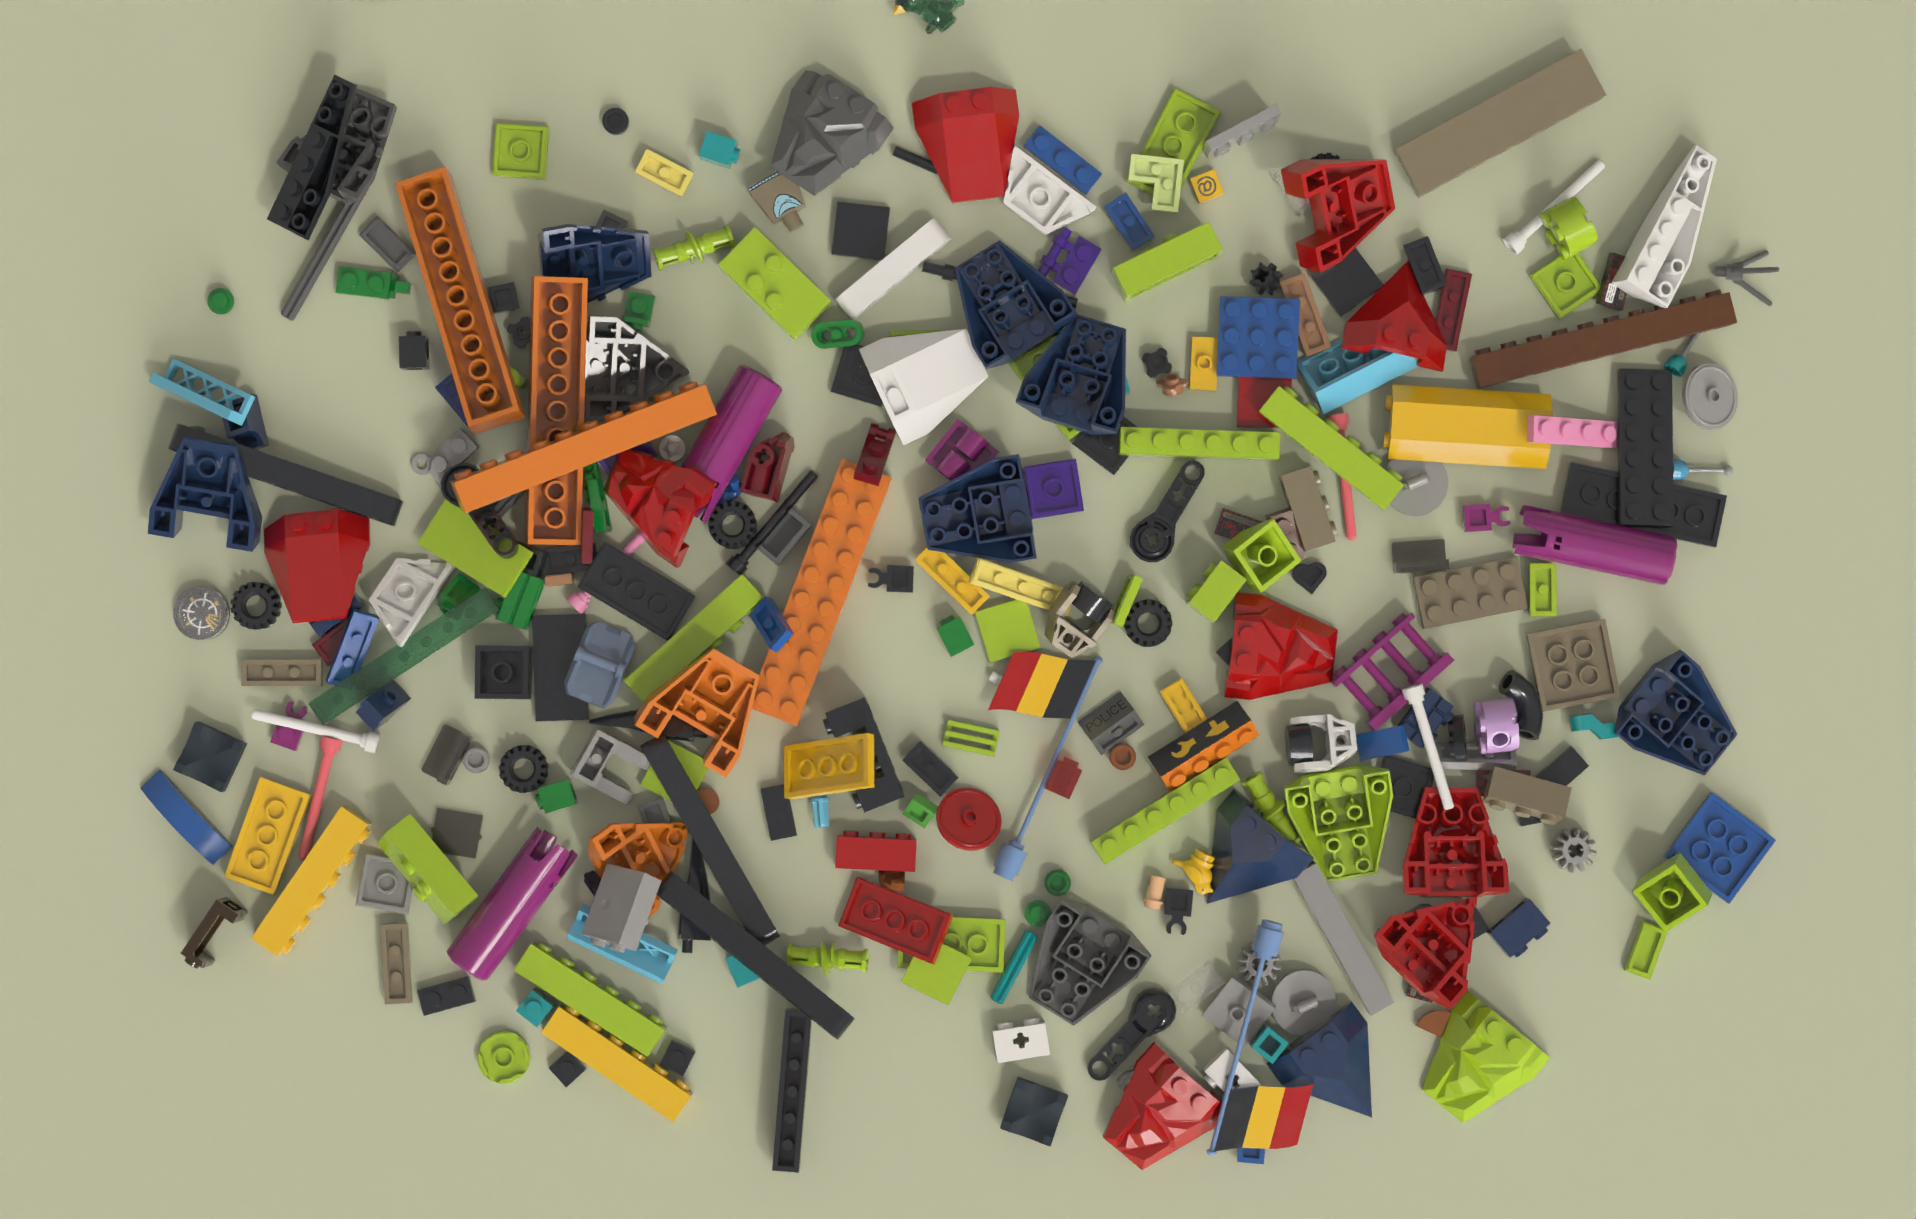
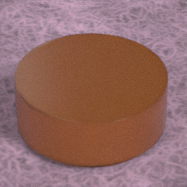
(1122, 756)
(710, 799)

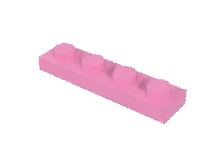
(1572, 431)

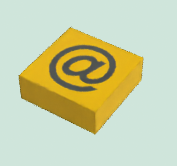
(1206, 186)

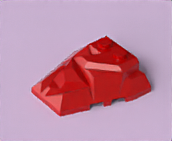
(658, 500)
(1276, 649)
(1453, 849)
(1160, 1110)

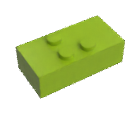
(1166, 261)
(775, 284)
(427, 869)

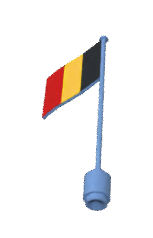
(1046, 689)
(1260, 1114)

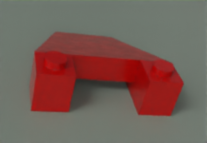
(1345, 202)

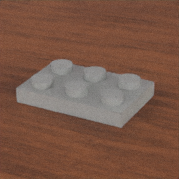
(1242, 132)

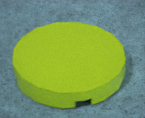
(504, 1057)

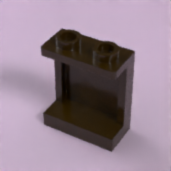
(220, 910)

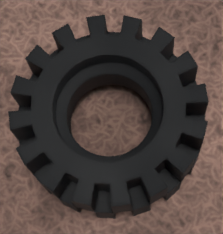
(732, 508)
(272, 605)
(1164, 626)
(507, 768)

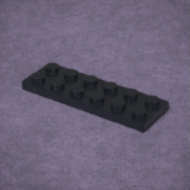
(1645, 448)
(1594, 495)

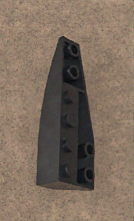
(316, 163)

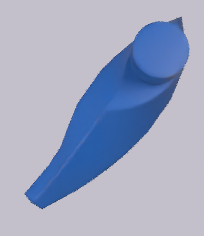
(731, 492)

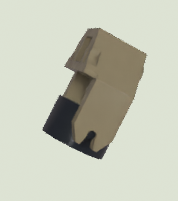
(1066, 634)

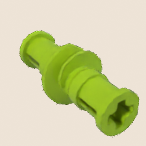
(693, 247)
(1269, 806)
(828, 958)

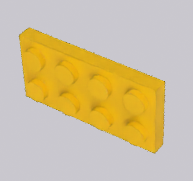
(829, 766)
(267, 835)

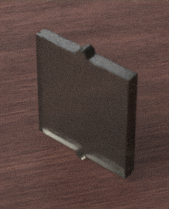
(457, 832)

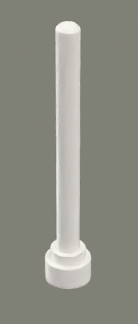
(1516, 241)
(1414, 695)
(366, 740)

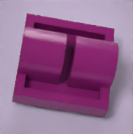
(960, 451)

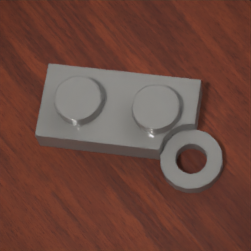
(451, 452)

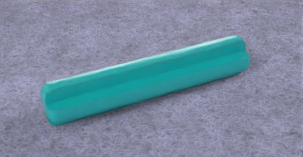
(1014, 966)

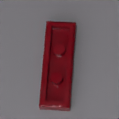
(1452, 306)

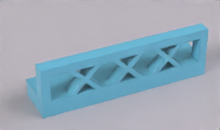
(197, 397)
(645, 960)

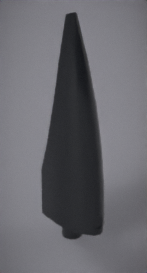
(674, 730)
(698, 880)

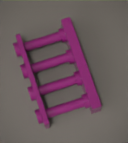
(1377, 714)

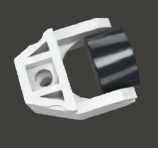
(1300, 743)

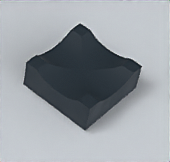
(210, 756)
(1034, 1111)

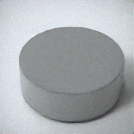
(476, 759)

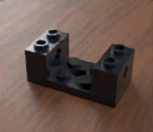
(852, 717)

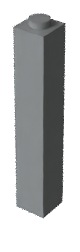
(1343, 939)

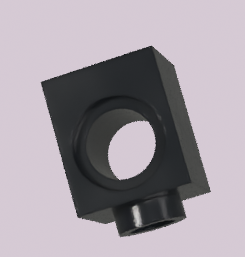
(414, 351)

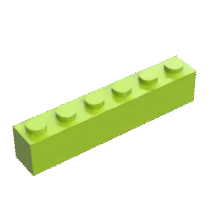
(1199, 443)
(1331, 448)
(696, 637)
(1164, 810)
(589, 998)

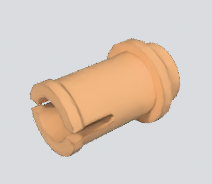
(1154, 892)

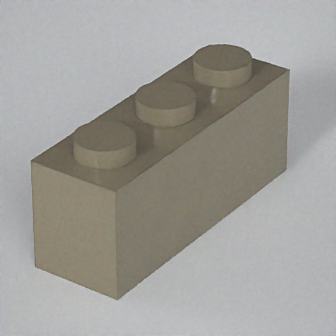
(1308, 508)
(1526, 795)

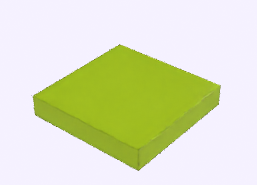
(520, 151)
(1565, 284)
(1007, 629)
(691, 763)
(941, 979)

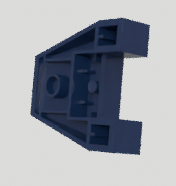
(208, 481)

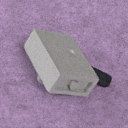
(619, 907)

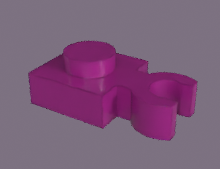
(1481, 517)
(289, 737)

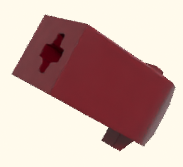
(767, 477)

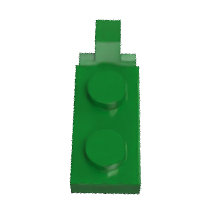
(369, 283)
(595, 494)

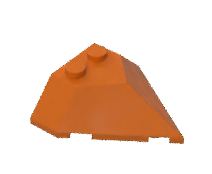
(639, 847)

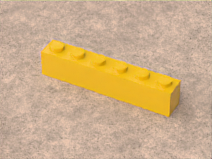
(311, 881)
(617, 1062)

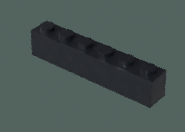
(792, 1091)

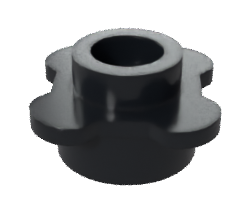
(514, 330)
(1153, 369)

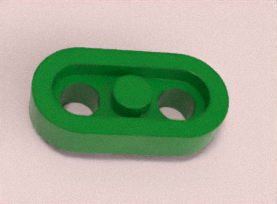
(838, 334)

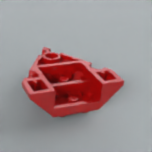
(1397, 322)
(1431, 948)

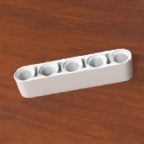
(893, 269)

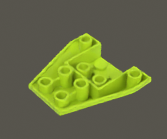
(1342, 818)

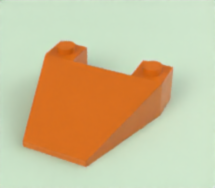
(713, 697)

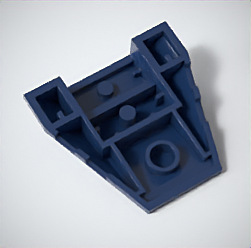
(602, 254)

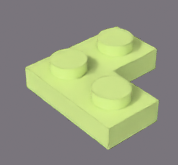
(1164, 174)

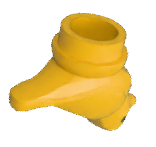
(1198, 870)

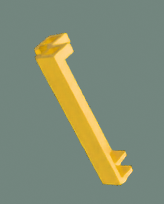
(1464, 426)

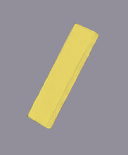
(1015, 584)

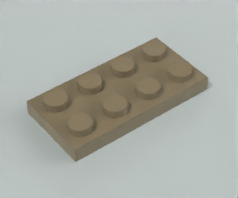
(1470, 592)

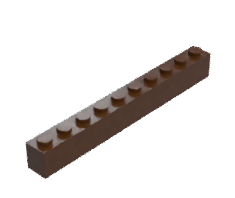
(1602, 340)

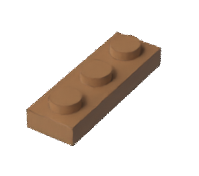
(1310, 323)

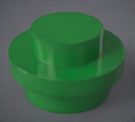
(220, 301)
(1057, 882)
(1037, 913)

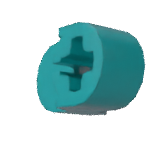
(1591, 723)

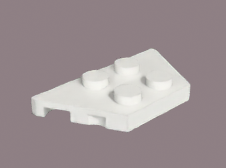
(1042, 196)
(407, 594)

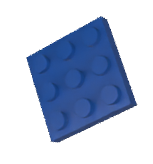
(1258, 337)
(1721, 846)

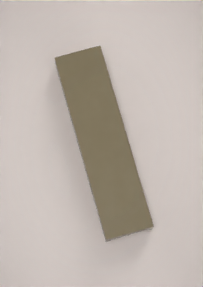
(1500, 123)

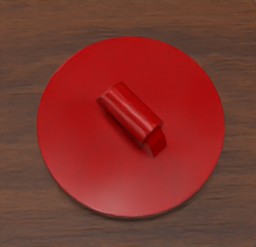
(968, 819)

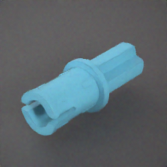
(820, 810)

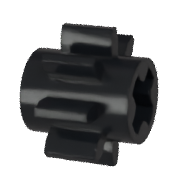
(1270, 283)

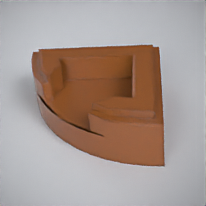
(892, 880)
(1434, 1021)

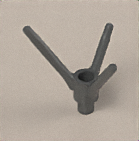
(1736, 271)

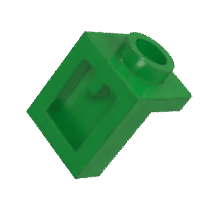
(638, 310)
(456, 592)

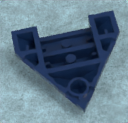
(1250, 851)
(1333, 1060)

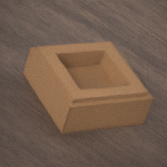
(559, 579)

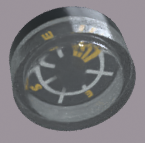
(201, 613)

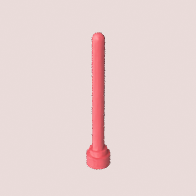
(1341, 421)
(329, 748)

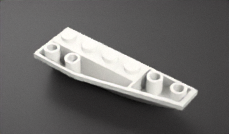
(1668, 234)

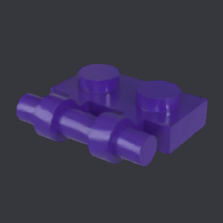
(1076, 265)

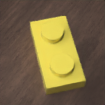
(664, 173)

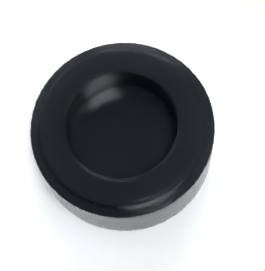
(615, 121)

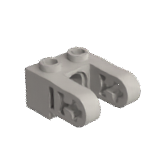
(595, 756)

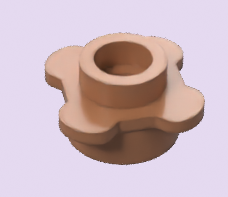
(1172, 384)

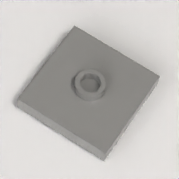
(383, 886)
(1230, 1006)

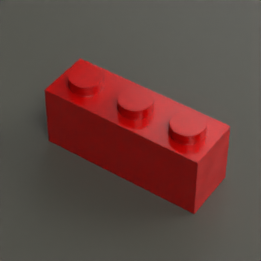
(876, 852)

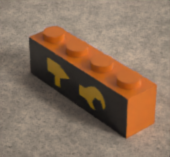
(1203, 746)

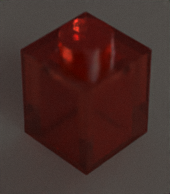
(1064, 777)

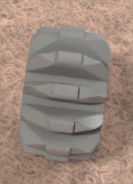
(1573, 860)
(1250, 956)

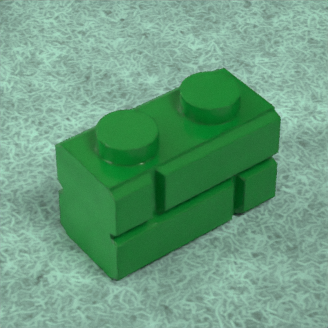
(521, 601)

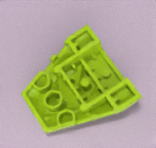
(1479, 1060)

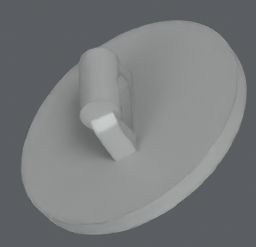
(1709, 396)
(1423, 486)
(1303, 1002)

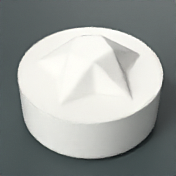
(672, 448)

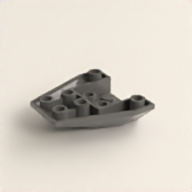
(1084, 961)

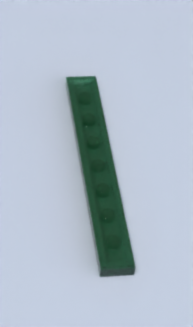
(400, 659)

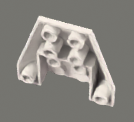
(923, 377)

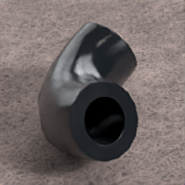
(1527, 704)

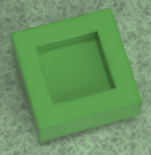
(920, 810)

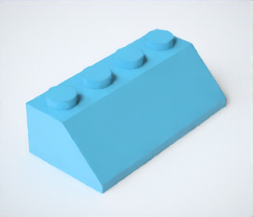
(1343, 375)

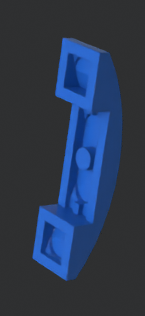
(185, 818)

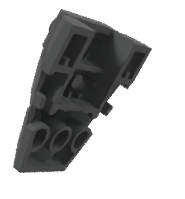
(826, 132)
(361, 148)

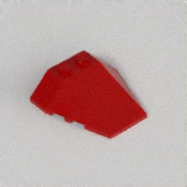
(969, 139)
(317, 561)

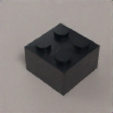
(503, 672)

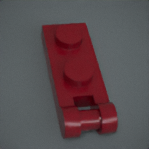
(874, 455)

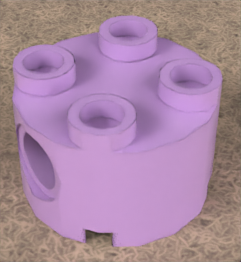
(1496, 726)

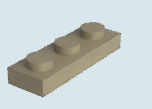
(282, 672)
(396, 963)

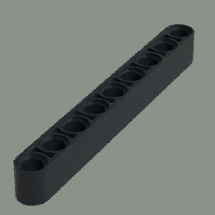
(305, 480)
(709, 839)
(754, 955)

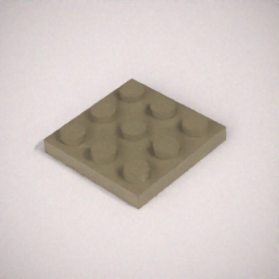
(1573, 665)

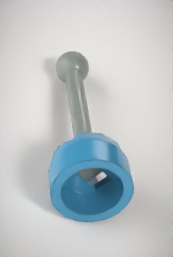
(1681, 469)

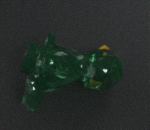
(933, 12)

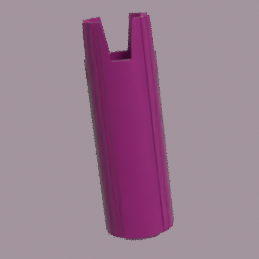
(732, 431)
(1596, 545)
(511, 905)

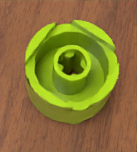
(1568, 227)

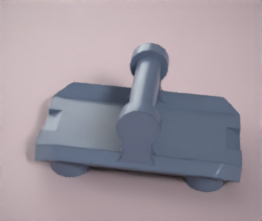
(599, 664)

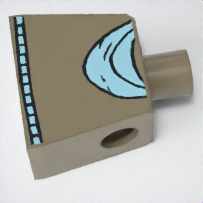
(779, 199)

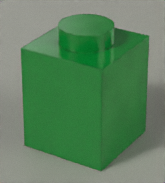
(954, 635)
(556, 796)

